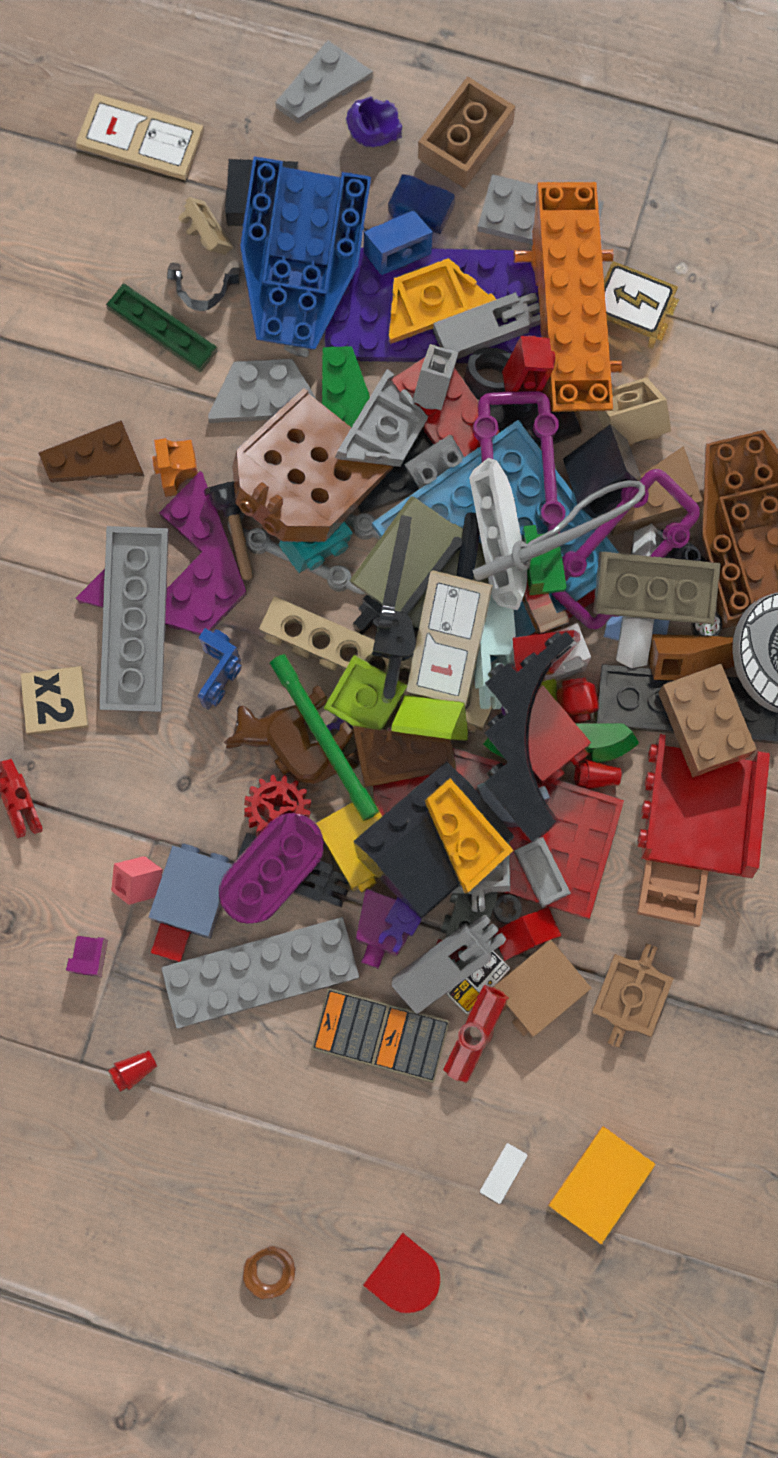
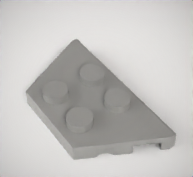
(257, 390)
(384, 427)

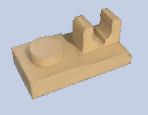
(206, 225)

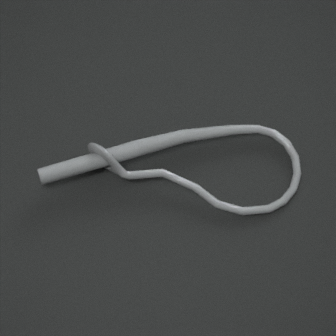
(551, 541)

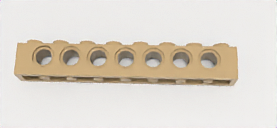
(282, 614)

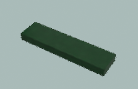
(161, 327)

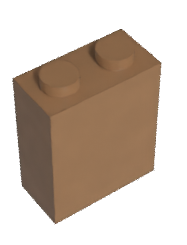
(541, 989)

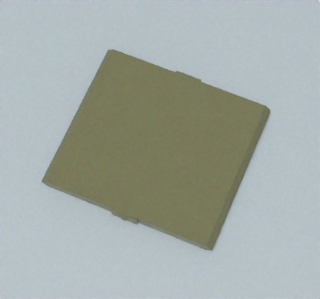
(427, 543)

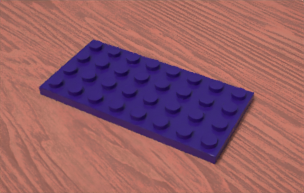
(365, 307)

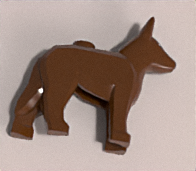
(290, 742)

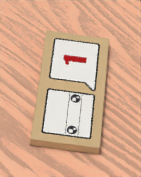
(140, 136)
(449, 637)

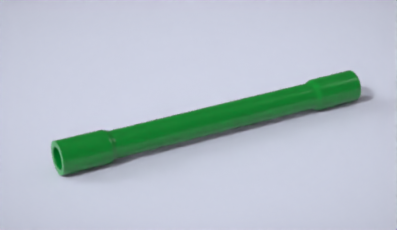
(357, 793)

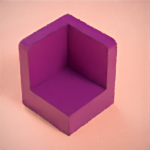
(88, 956)

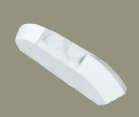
(498, 529)
(637, 632)

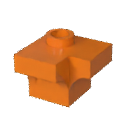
(175, 463)

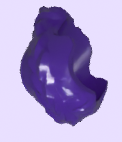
(373, 122)

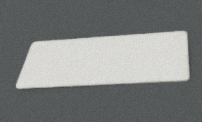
(503, 1173)

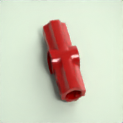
(467, 1050)

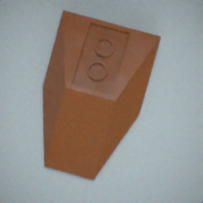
(747, 536)

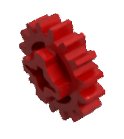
(265, 804)

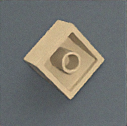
(637, 411)

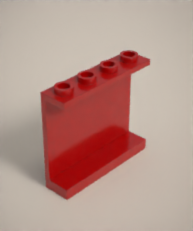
(704, 819)

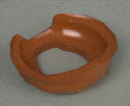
(269, 1291)

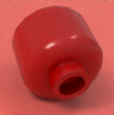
(578, 699)

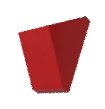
(527, 933)

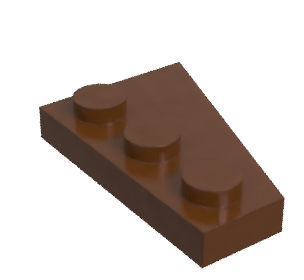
(95, 454)

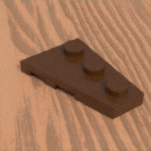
(399, 756)

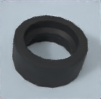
(485, 359)

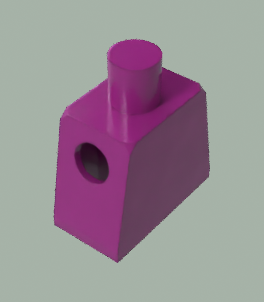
(372, 924)

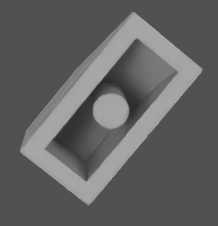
(435, 377)

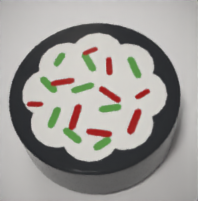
(708, 629)

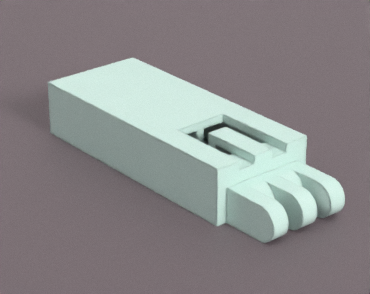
(495, 641)

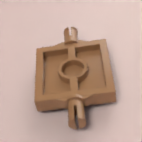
(632, 995)

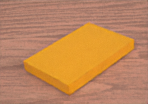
(601, 1184)

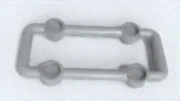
(337, 576)

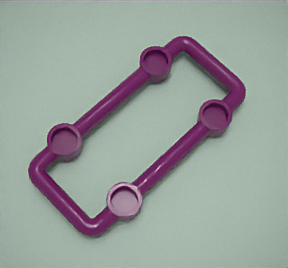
(544, 427)
(674, 535)

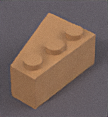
(660, 503)

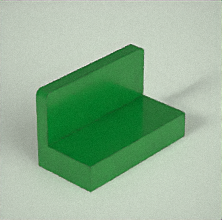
(546, 570)

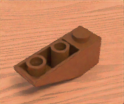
(683, 655)

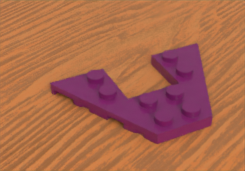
(210, 583)

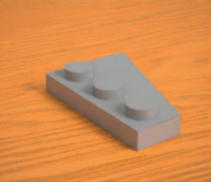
(322, 80)

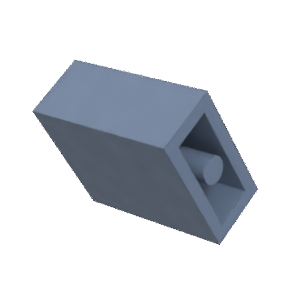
(190, 891)

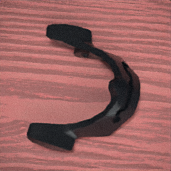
(175, 273)

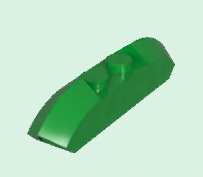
(606, 740)

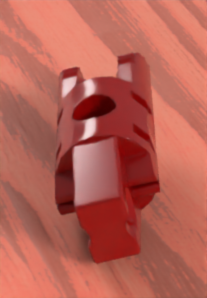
(17, 800)

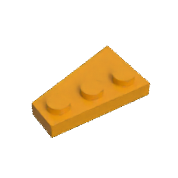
(466, 835)

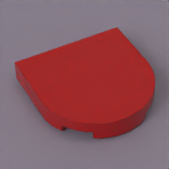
(405, 1277)

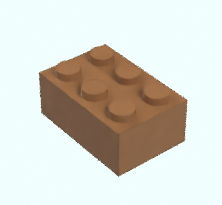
(466, 132)
(707, 720)

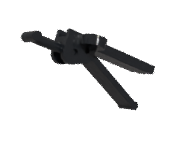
(395, 631)

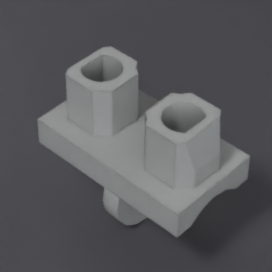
(434, 461)

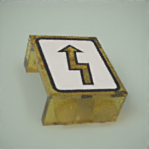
(639, 301)

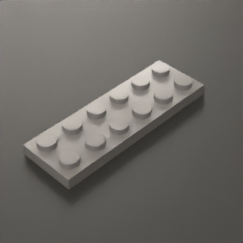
(134, 619)
(260, 972)

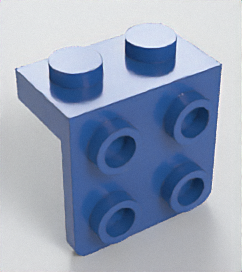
(218, 646)

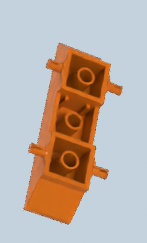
(572, 295)

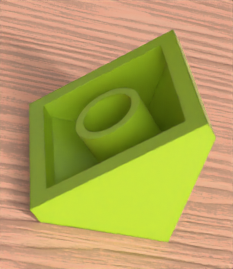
(431, 718)

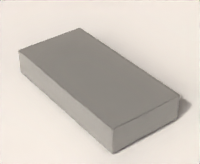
(542, 872)

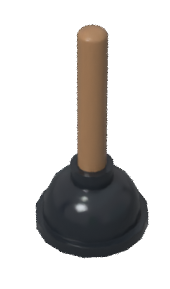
(223, 498)

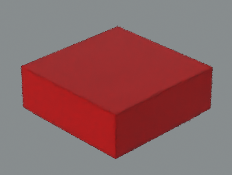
(170, 942)

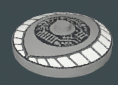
(757, 651)

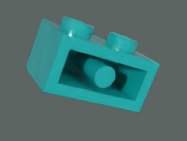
(313, 554)

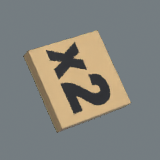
(54, 700)

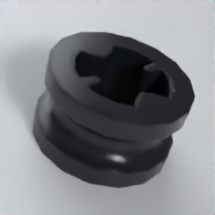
(516, 907)

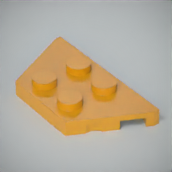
(430, 297)

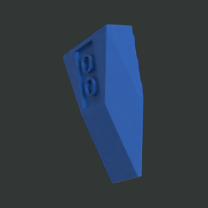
(300, 248)

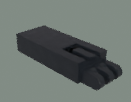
(325, 883)

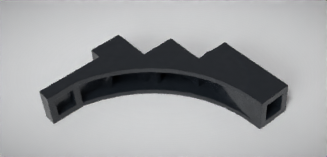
(515, 782)

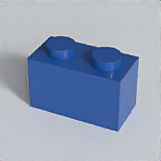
(397, 242)

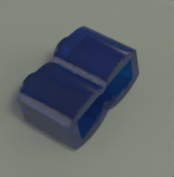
(428, 201)

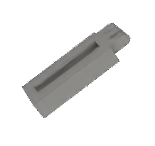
(479, 328)
(437, 974)

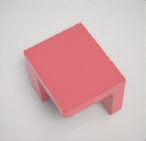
(136, 880)

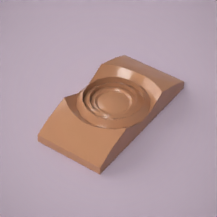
(672, 893)

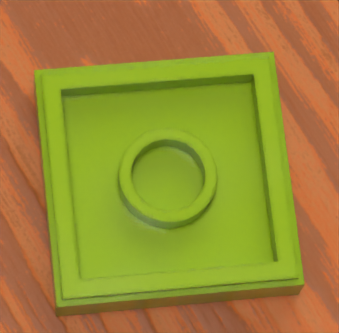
(359, 696)

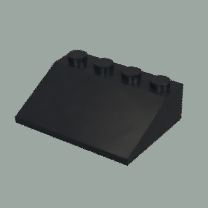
(408, 850)

